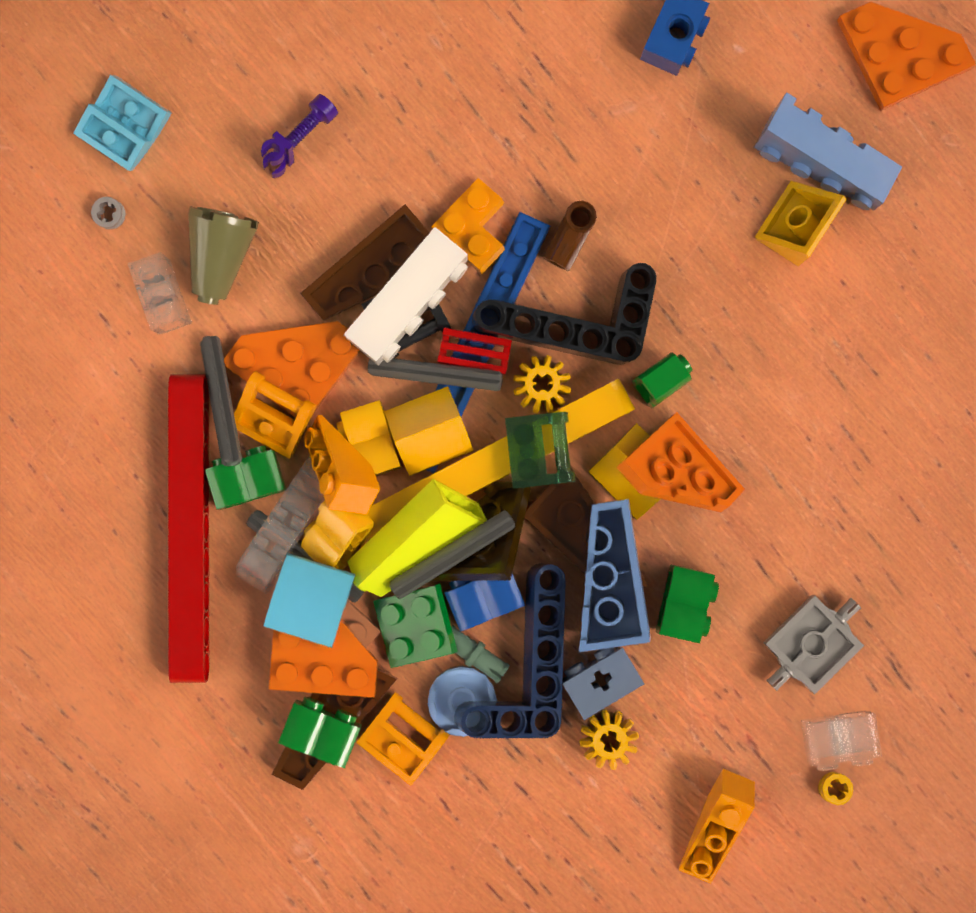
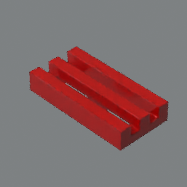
(474, 337)

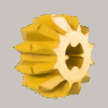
(542, 396)
(620, 732)

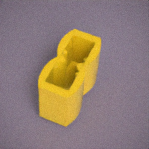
(371, 436)
(335, 536)

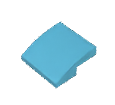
(122, 123)
(309, 600)

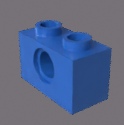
(669, 52)

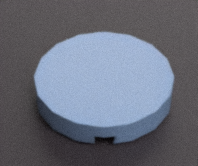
(454, 688)

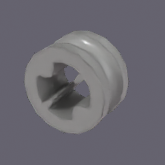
(98, 209)

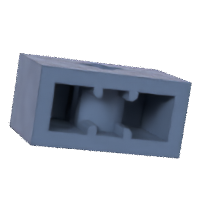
(593, 698)

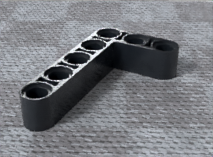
(574, 328)

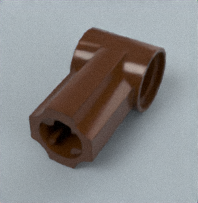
(569, 237)

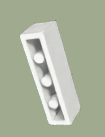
(406, 297)

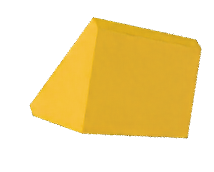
(799, 221)
(428, 431)
(608, 475)

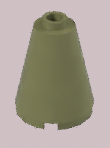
(217, 251)

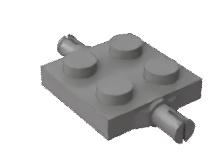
(813, 644)

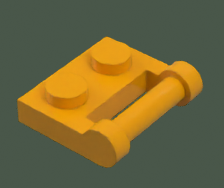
(268, 424)
(394, 747)

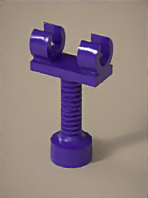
(321, 111)

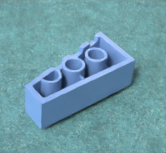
(827, 155)

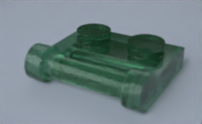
(528, 453)

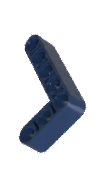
(533, 668)

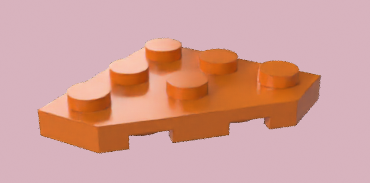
(902, 52)
(296, 359)
(680, 469)
(316, 668)

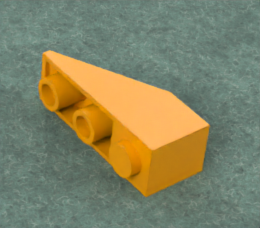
(342, 471)
(718, 825)

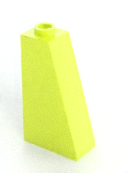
(415, 533)

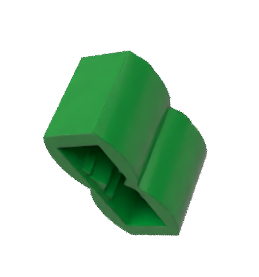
(663, 379)
(251, 479)
(686, 604)
(319, 732)

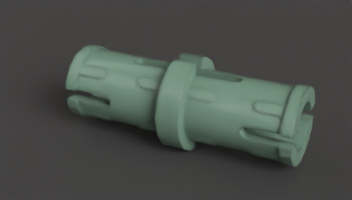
(478, 656)

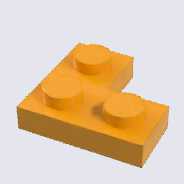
(465, 223)

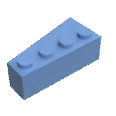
(614, 593)

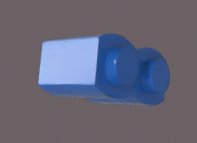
(482, 600)

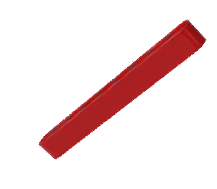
(188, 528)

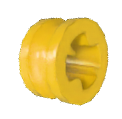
(831, 798)

